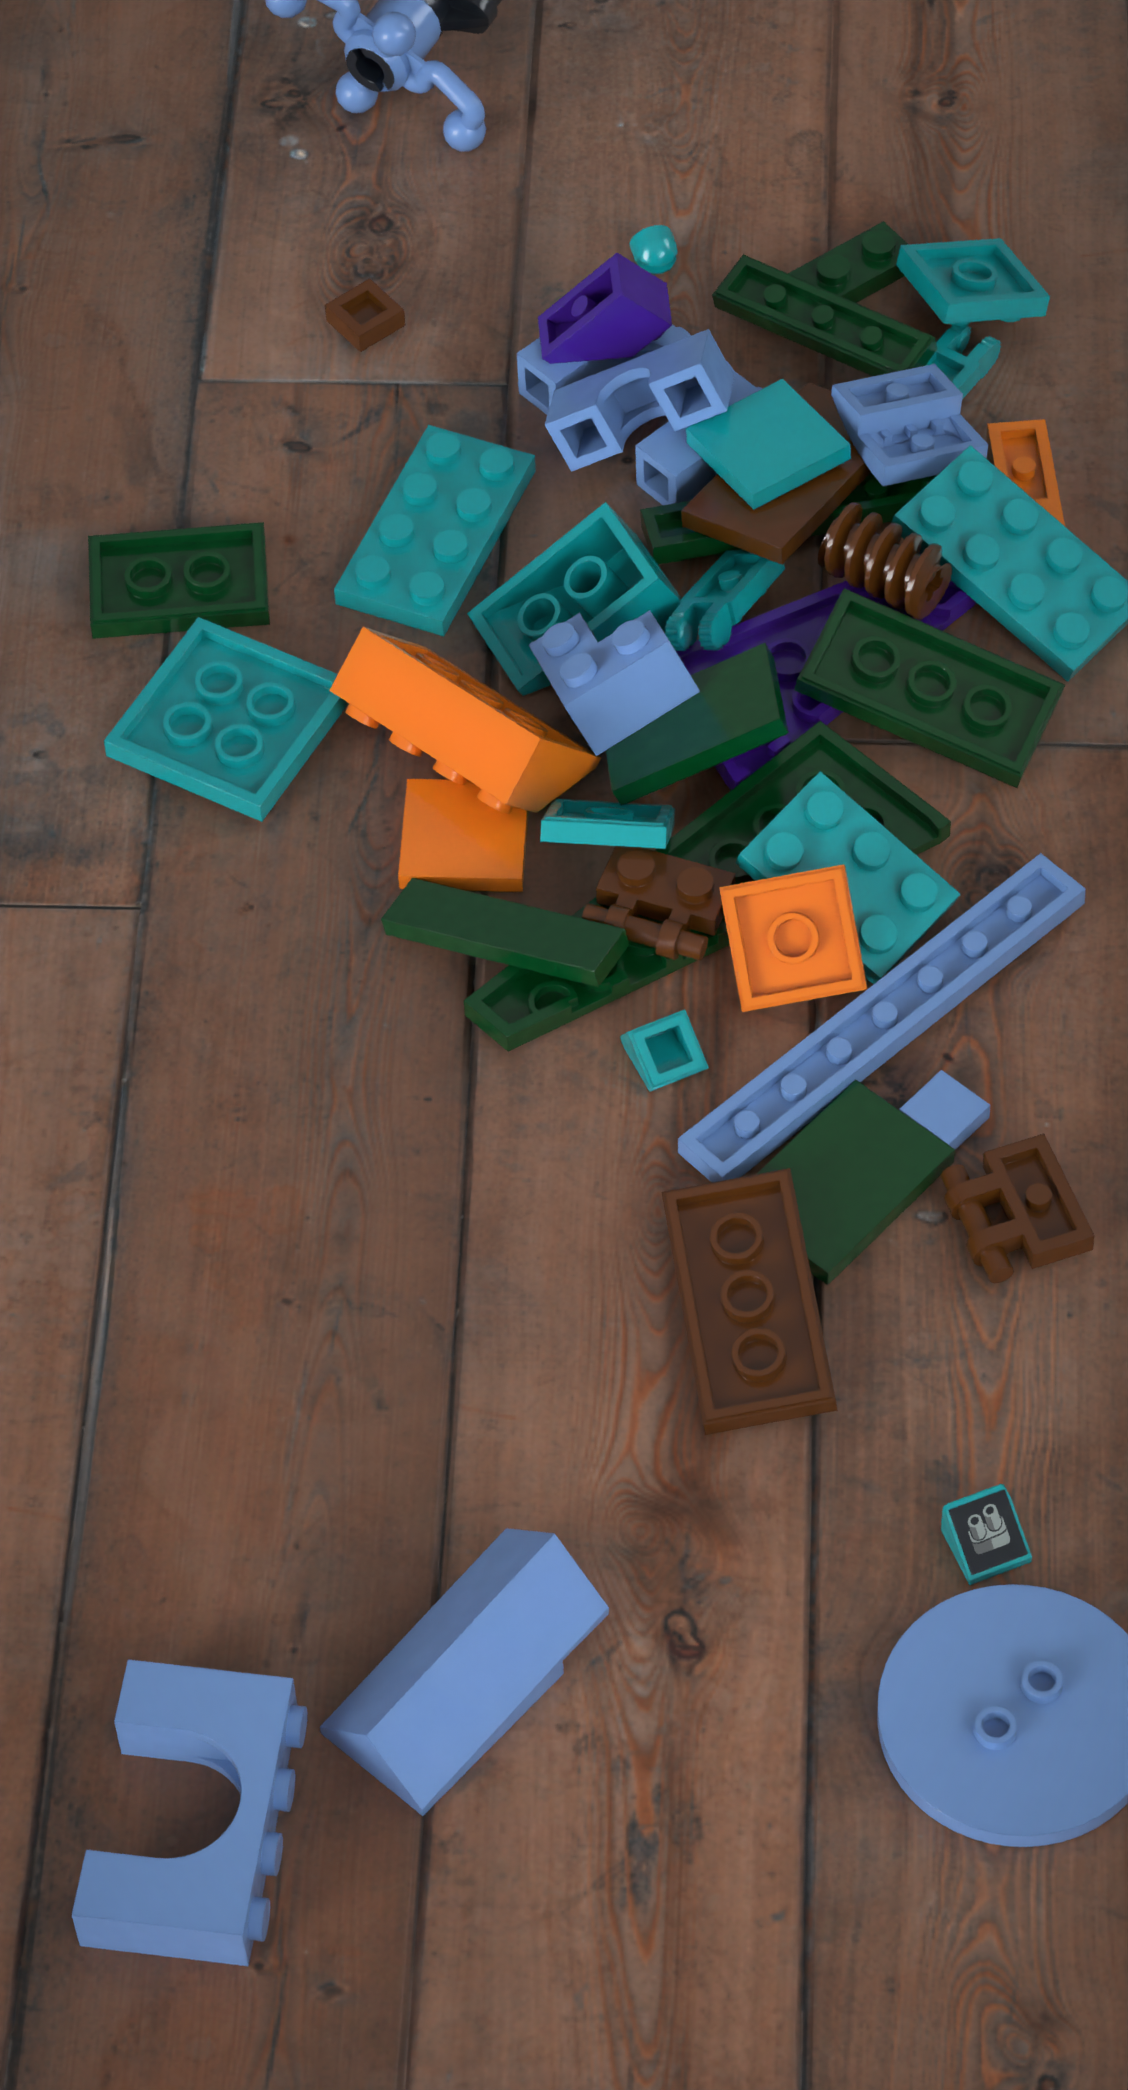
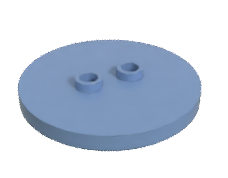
(1010, 1715)

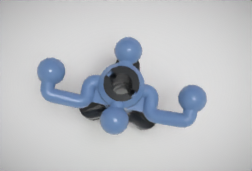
(389, 51)

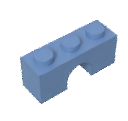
(600, 412)

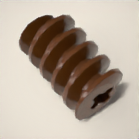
(884, 564)

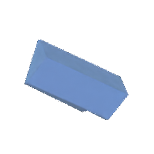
(468, 1667)

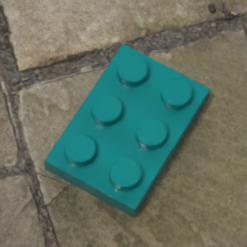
(890, 887)

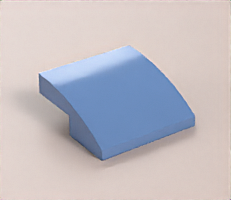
(906, 423)

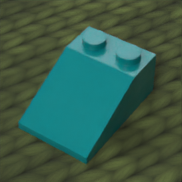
(589, 571)

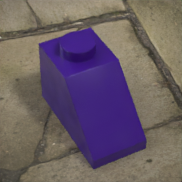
(606, 315)

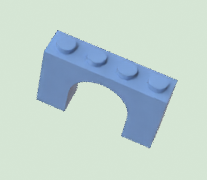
(664, 460)
(212, 1899)

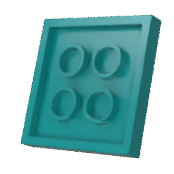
(227, 719)

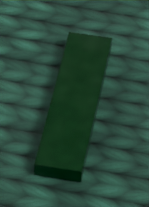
(821, 320)
(505, 932)

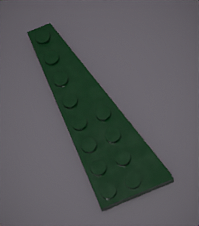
(528, 1004)

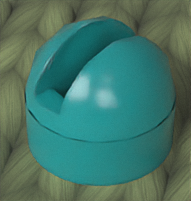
(654, 249)

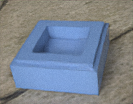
(947, 1109)

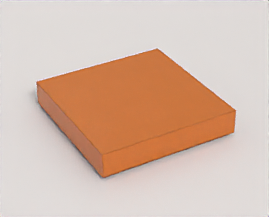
(460, 839)
(793, 938)

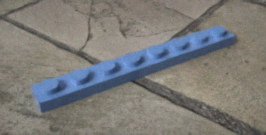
(881, 1021)

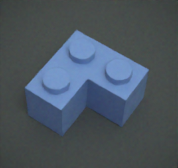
(613, 683)

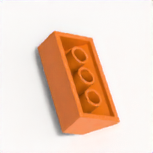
(459, 723)

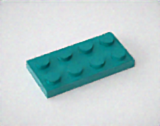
(435, 530)
(1019, 562)

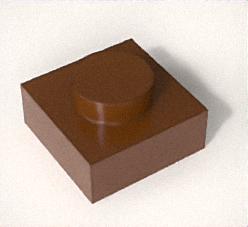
(365, 315)

